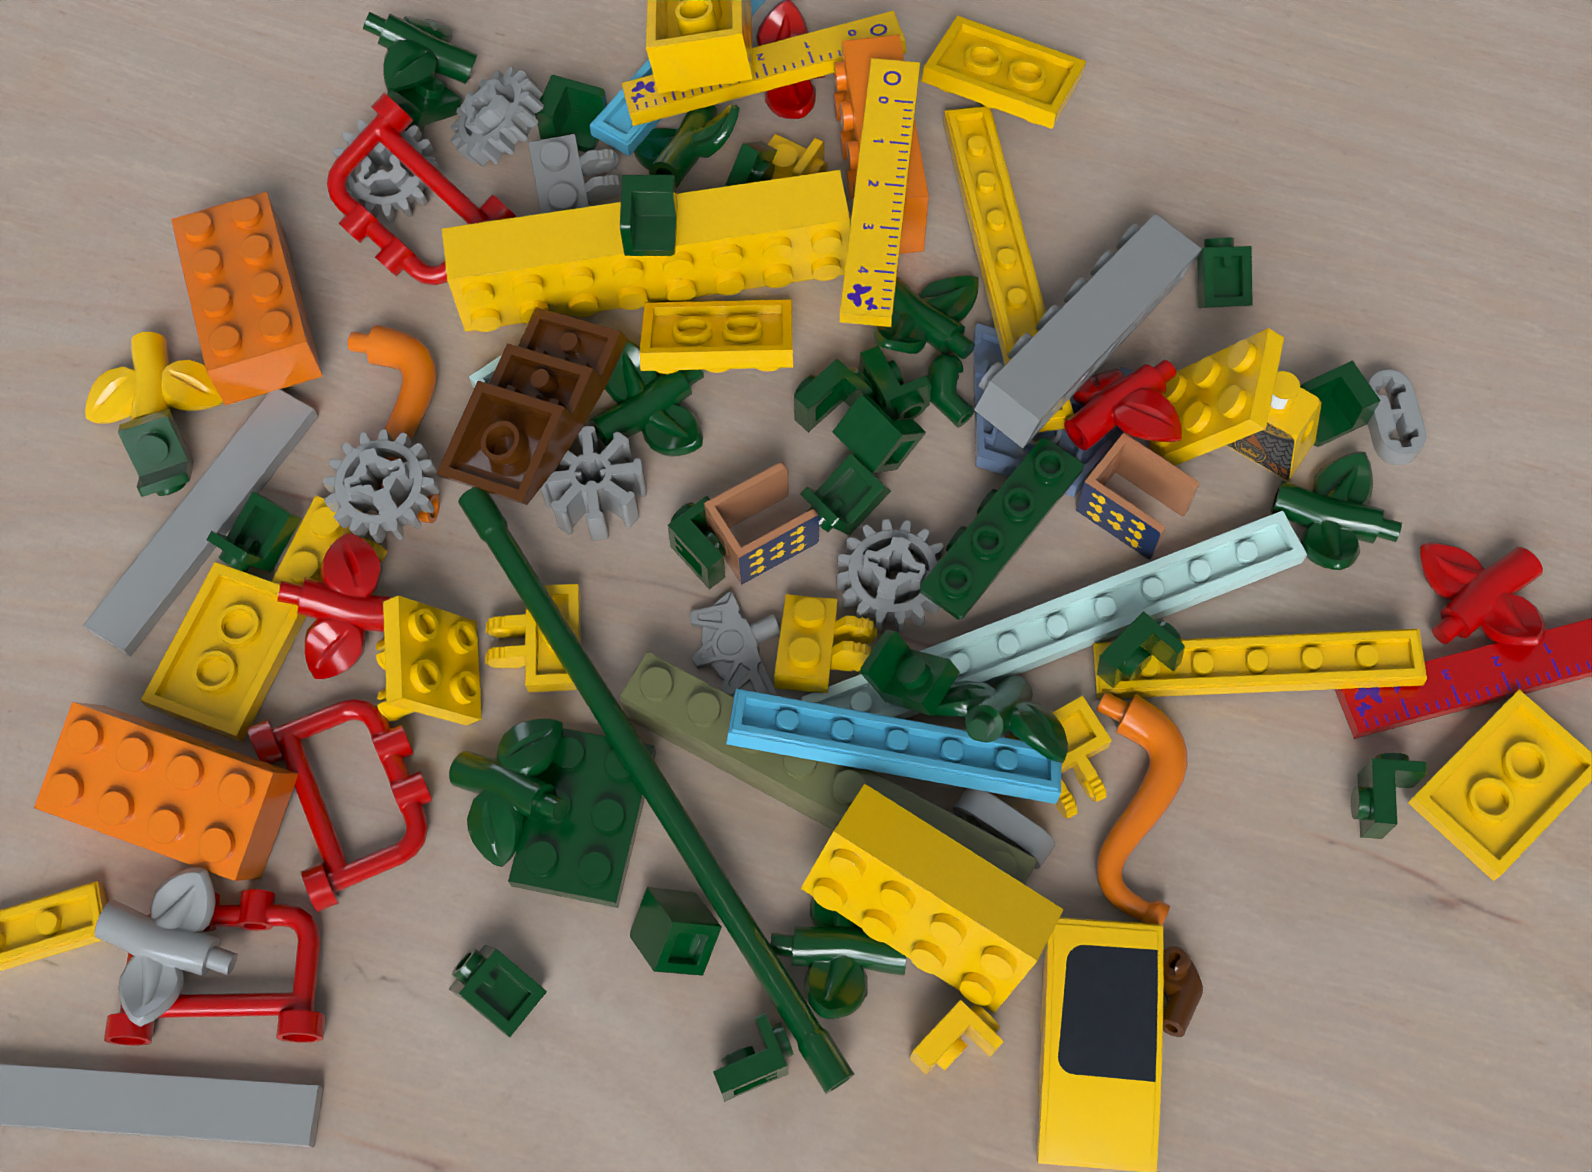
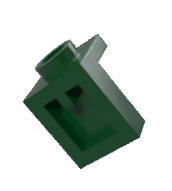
(752, 164)
(1224, 274)
(889, 392)
(157, 453)
(696, 544)
(1130, 650)
(908, 675)
(496, 988)
(748, 1070)

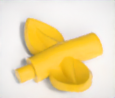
(150, 385)

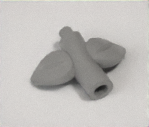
(164, 943)

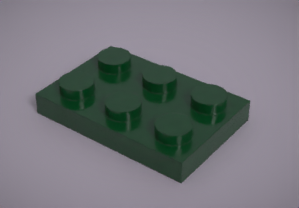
(592, 845)

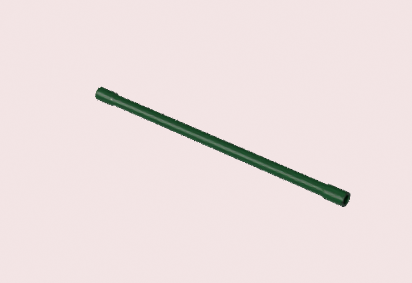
(812, 1039)

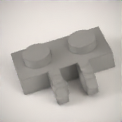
(561, 172)

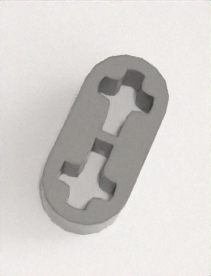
(1403, 415)
(1004, 823)

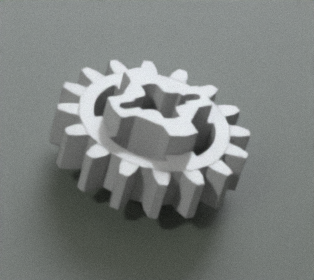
(497, 116)
(375, 184)
(359, 487)
(874, 568)

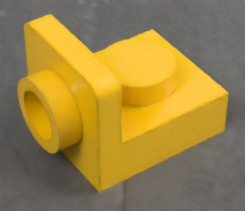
(797, 160)
(945, 1044)

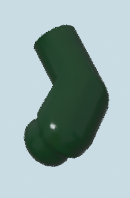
(944, 375)

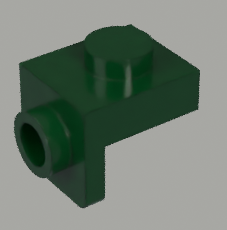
(427, 103)
(825, 392)
(846, 496)
(256, 535)
(1375, 796)

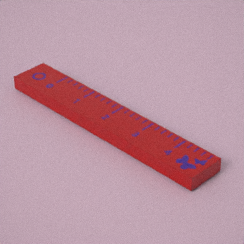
(1473, 680)

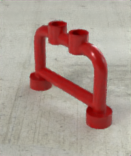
(361, 223)
(409, 791)
(294, 1009)

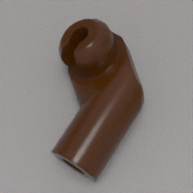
(1182, 990)

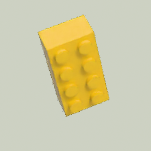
(699, 42)
(931, 899)

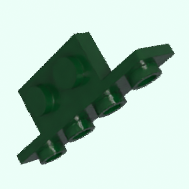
(1000, 529)

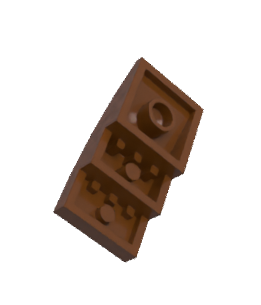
(532, 406)

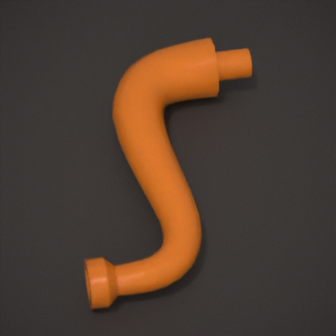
(415, 362)
(1166, 772)

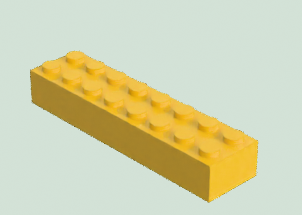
(577, 263)

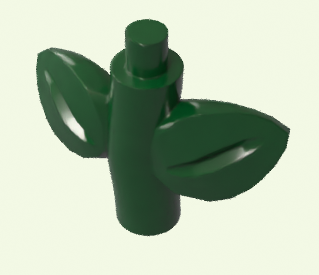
(418, 51)
(679, 149)
(930, 317)
(650, 406)
(1336, 512)
(1006, 708)
(510, 787)
(836, 961)

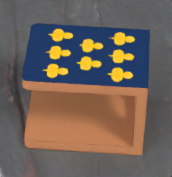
(1149, 474)
(747, 500)

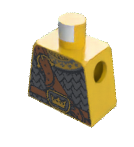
(1289, 429)

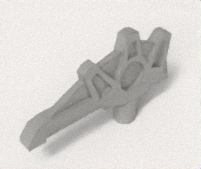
(733, 646)

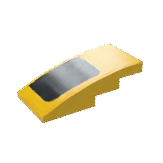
(1101, 1045)

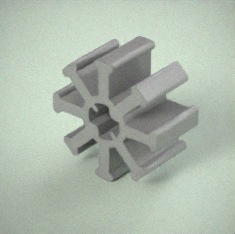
(595, 485)

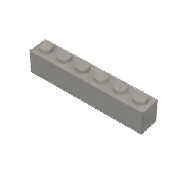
(1085, 330)

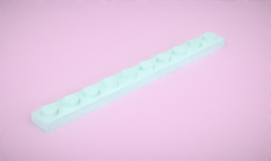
(1099, 610)

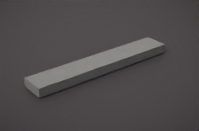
(213, 505)
(159, 1105)

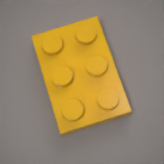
(1003, 72)
(716, 336)
(1223, 396)
(225, 653)
(1505, 785)

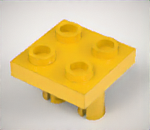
(429, 663)

